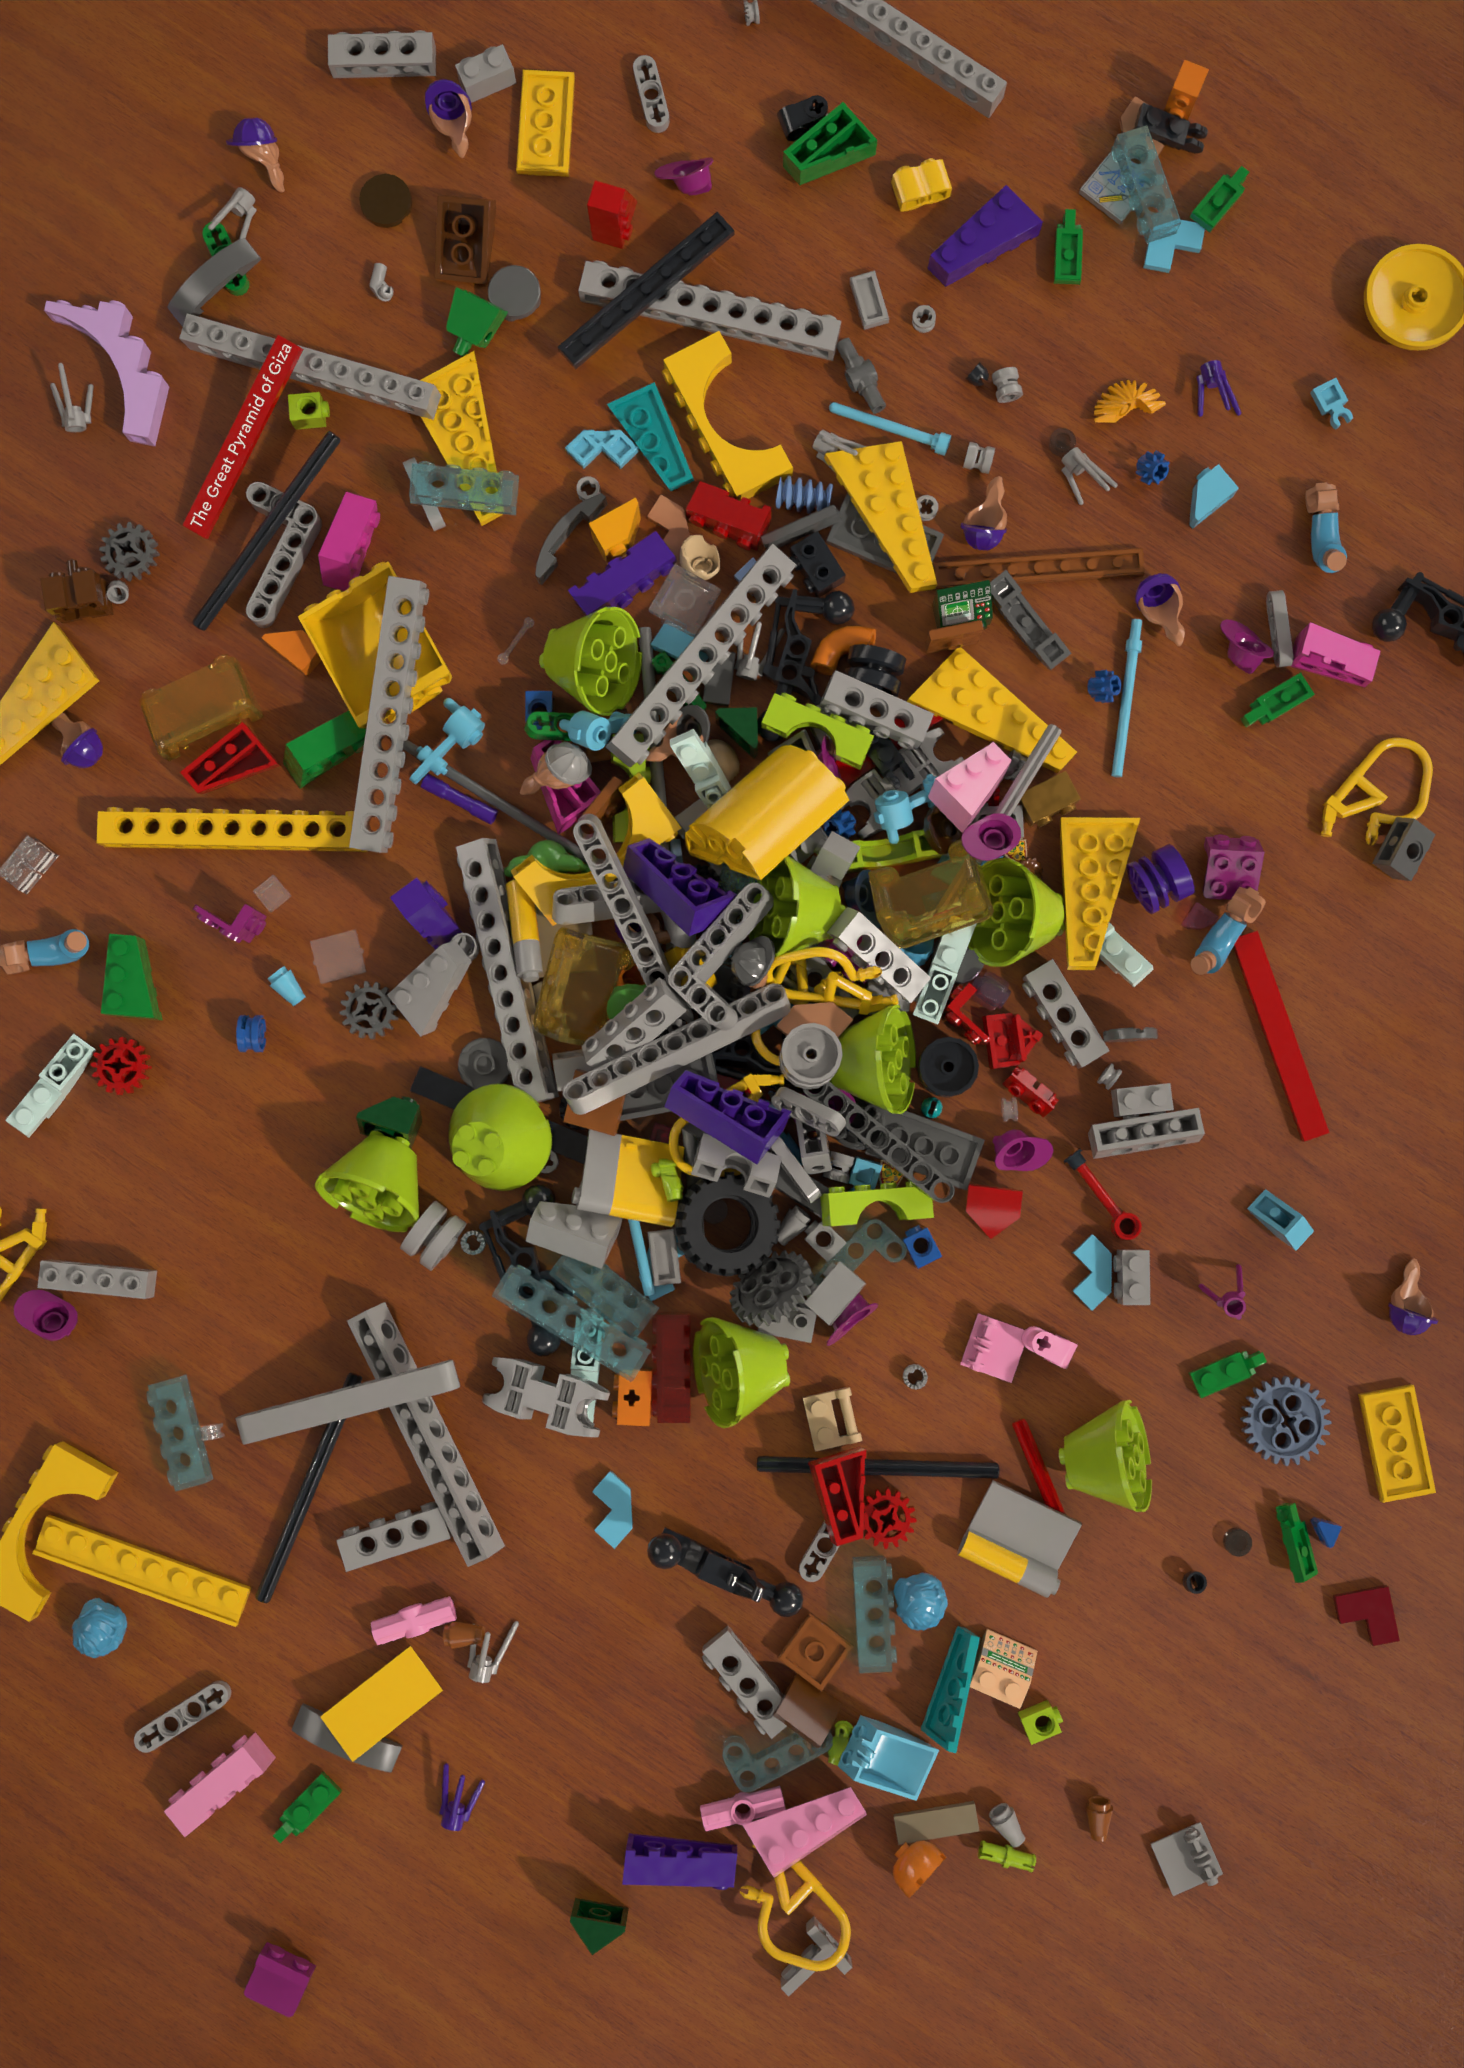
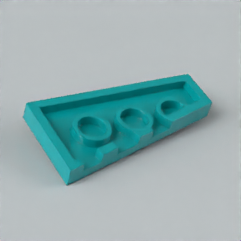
(651, 429)
(949, 1700)

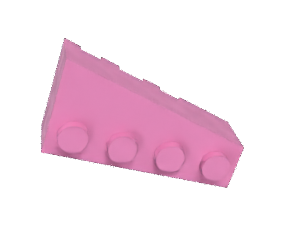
(220, 1784)
(802, 1829)

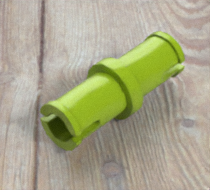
(1006, 1856)

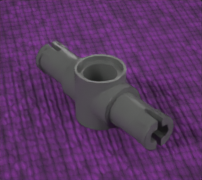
(861, 375)

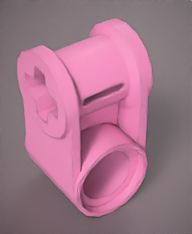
(1051, 1347)

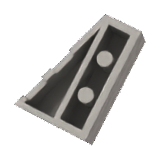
(430, 986)
(573, 1232)

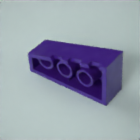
(989, 233)
(625, 576)
(675, 886)
(426, 912)
(727, 1115)
(679, 1862)

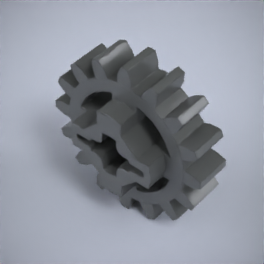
(129, 540)
(358, 1015)

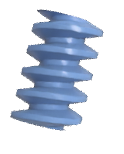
(803, 495)

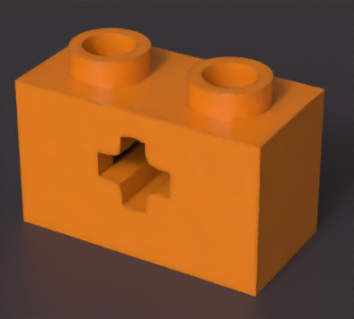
(1186, 90)
(640, 1411)

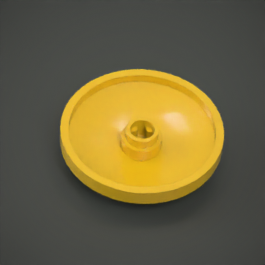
(1416, 297)

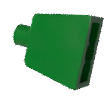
(473, 321)

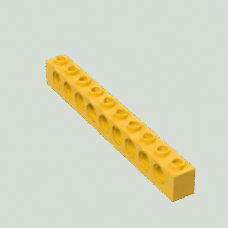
(111, 832)

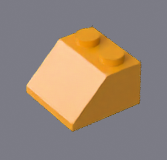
(616, 530)

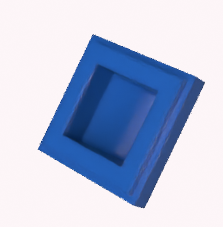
(1326, 1531)

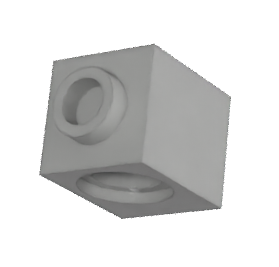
(832, 1248)

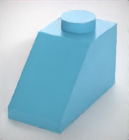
(1210, 493)
(1281, 1219)

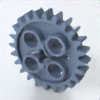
(1305, 1408)

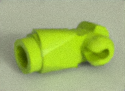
(671, 1182)
(840, 1741)

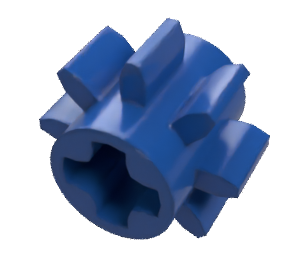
(1152, 467)
(1104, 686)
(841, 824)

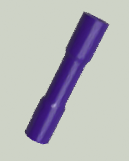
(473, 806)

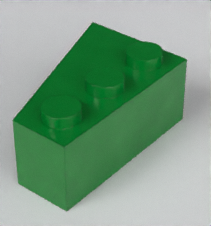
(829, 146)
(323, 748)
(128, 980)

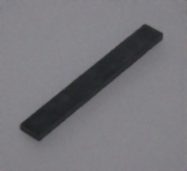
(646, 290)
(450, 1093)

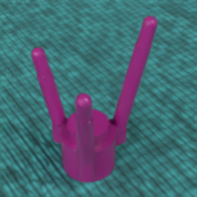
(1232, 1301)

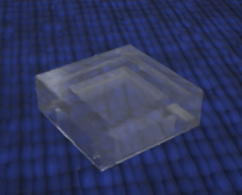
(272, 893)

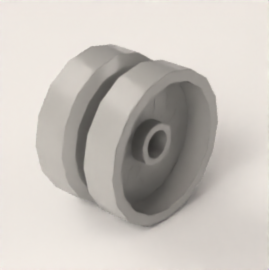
(807, 1040)
(430, 1233)

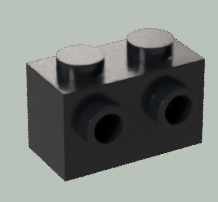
(817, 565)

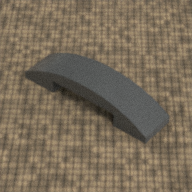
(211, 278)
(586, 510)
(1026, 622)
(313, 1729)

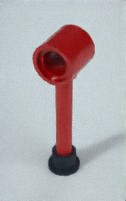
(1077, 1162)

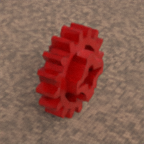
(121, 1076)
(897, 1523)

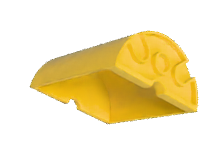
(347, 639)
(767, 813)

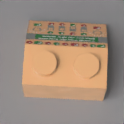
(1003, 1668)

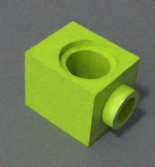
(300, 402)
(1029, 1716)

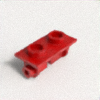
(1039, 1100)

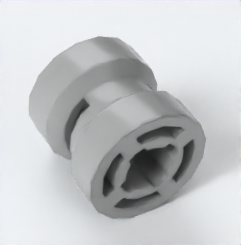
(1007, 384)
(985, 458)
(467, 942)
(841, 1161)

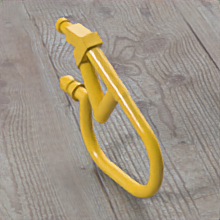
(1334, 807)
(802, 984)
(865, 1003)
(750, 1082)
(35, 1240)
(789, 1904)

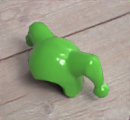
(552, 856)

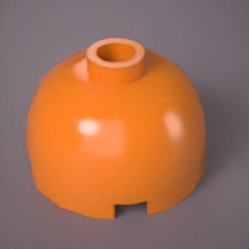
(916, 1865)

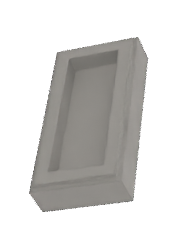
(869, 300)
(664, 1257)

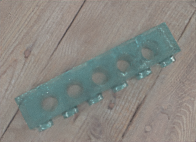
(508, 1293)

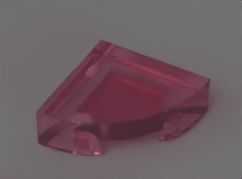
(1198, 917)

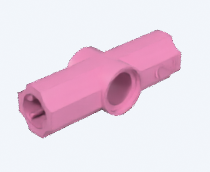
(413, 1620)
(724, 1812)

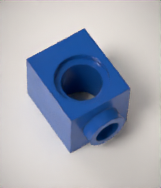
(537, 699)
(929, 1255)

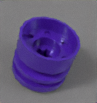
(1164, 877)

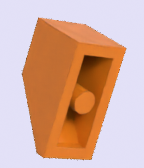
(295, 648)

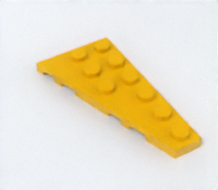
(461, 422)
(887, 503)
(42, 690)
(983, 706)
(1092, 871)

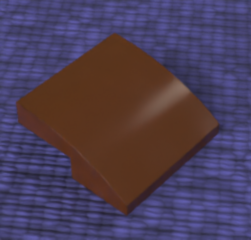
(807, 1710)

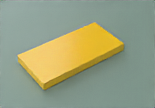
(545, 123)
(1397, 1443)
(381, 1703)

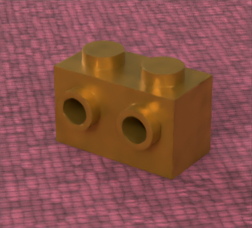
(1049, 799)

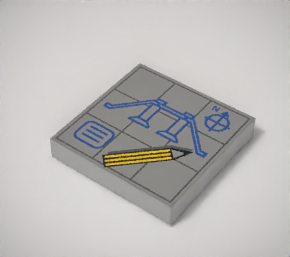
(1107, 192)

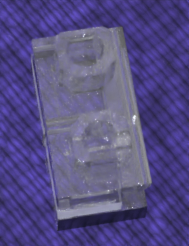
(23, 863)

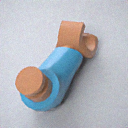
(1325, 537)
(1219, 941)
(43, 952)

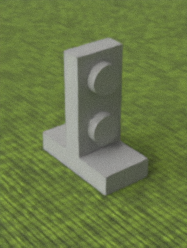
(825, 1946)

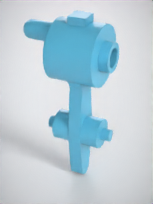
(462, 728)
(593, 730)
(895, 808)

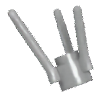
(239, 204)
(72, 417)
(829, 442)
(1077, 463)
(748, 666)
(481, 1665)

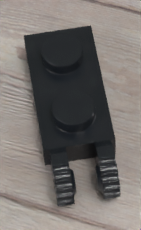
(1171, 129)
(888, 759)

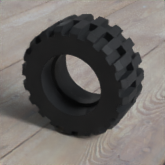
(705, 1255)

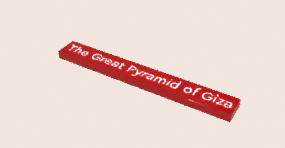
(243, 436)

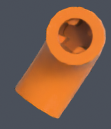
(837, 645)

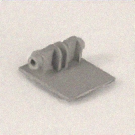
(1187, 1859)

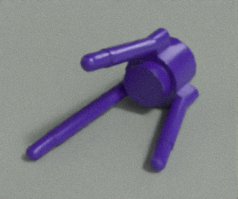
(1213, 377)
(454, 1813)

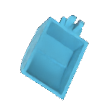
(887, 1758)

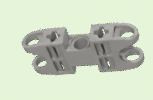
(871, 786)
(563, 1401)

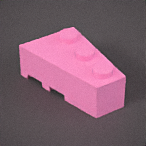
(968, 785)

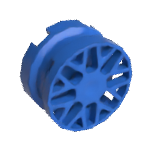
(251, 1033)

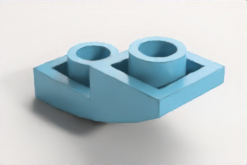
(673, 642)

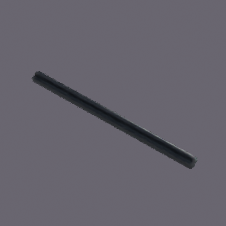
(266, 531)
(889, 1467)
(302, 1503)

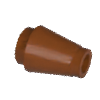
(462, 1634)
(1099, 1817)

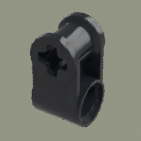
(802, 116)

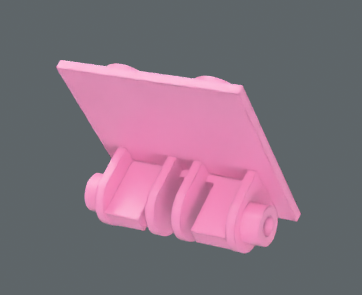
(994, 1348)

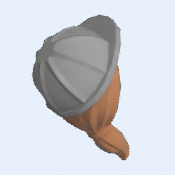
(558, 769)

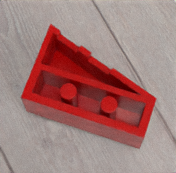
(610, 214)
(728, 516)
(229, 760)
(840, 1491)

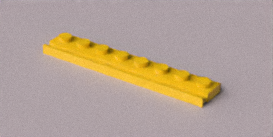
(142, 1570)

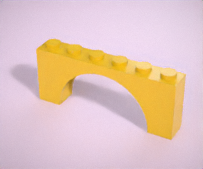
(742, 470)
(646, 819)
(63, 1472)

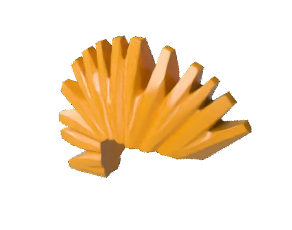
(1126, 399)

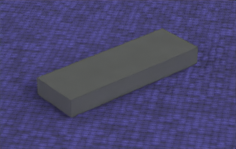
(802, 527)

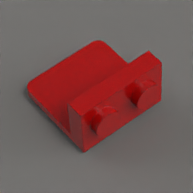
(955, 1017)

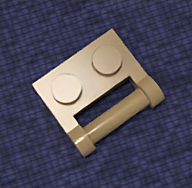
(823, 1421)

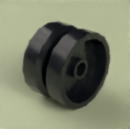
(876, 667)
(962, 1060)

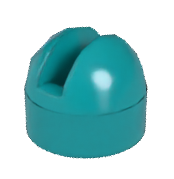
(926, 1104)

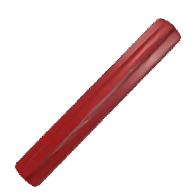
(1037, 1465)

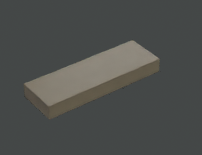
(936, 1822)

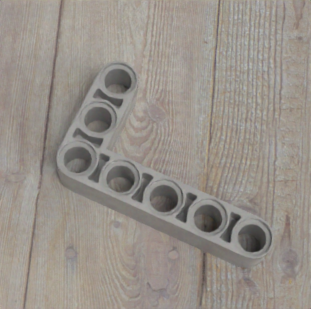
(281, 554)
(588, 905)
(717, 954)

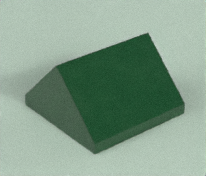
(740, 726)
(598, 1922)

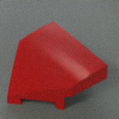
(1010, 1039)
(993, 1207)

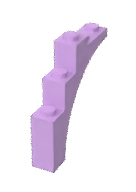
(143, 391)

